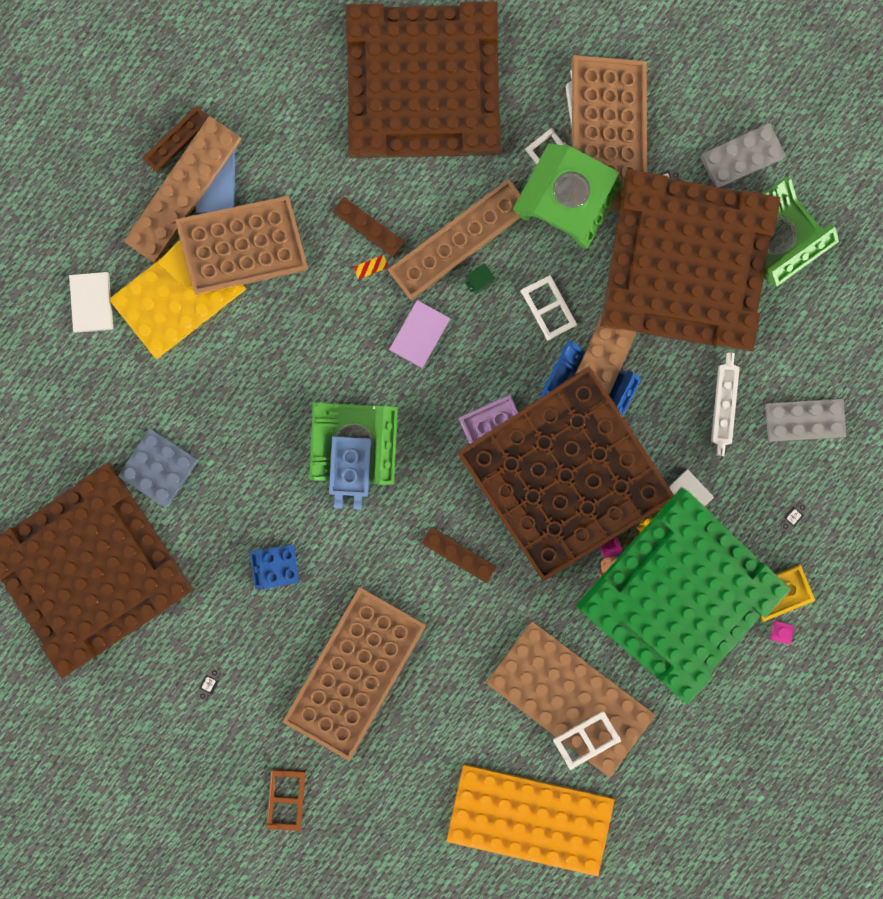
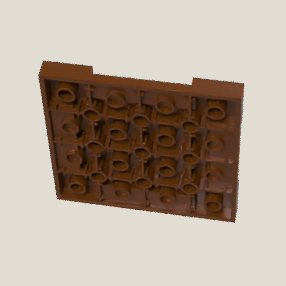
(423, 80)
(689, 261)
(566, 474)
(88, 570)

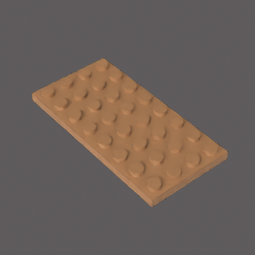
(610, 113)
(354, 673)
(564, 691)

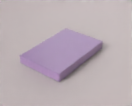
(419, 334)
(487, 417)

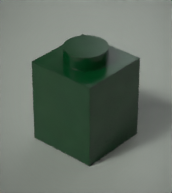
(479, 279)

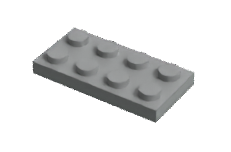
(743, 156)
(805, 420)

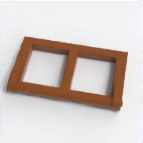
(280, 799)

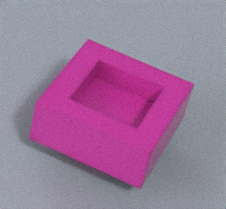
(611, 548)
(782, 632)

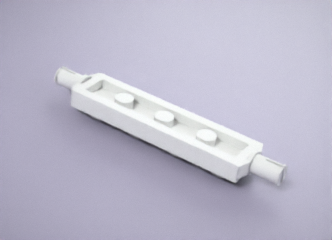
(725, 404)

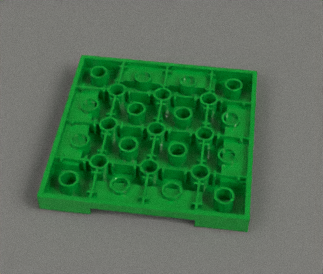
(682, 595)

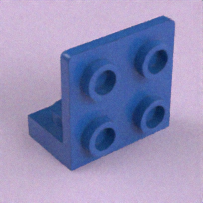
(274, 567)

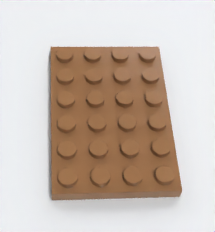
(241, 245)

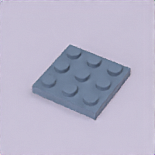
(158, 468)

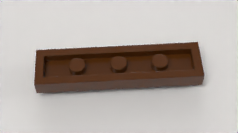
(175, 140)
(368, 227)
(459, 555)

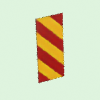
(371, 267)

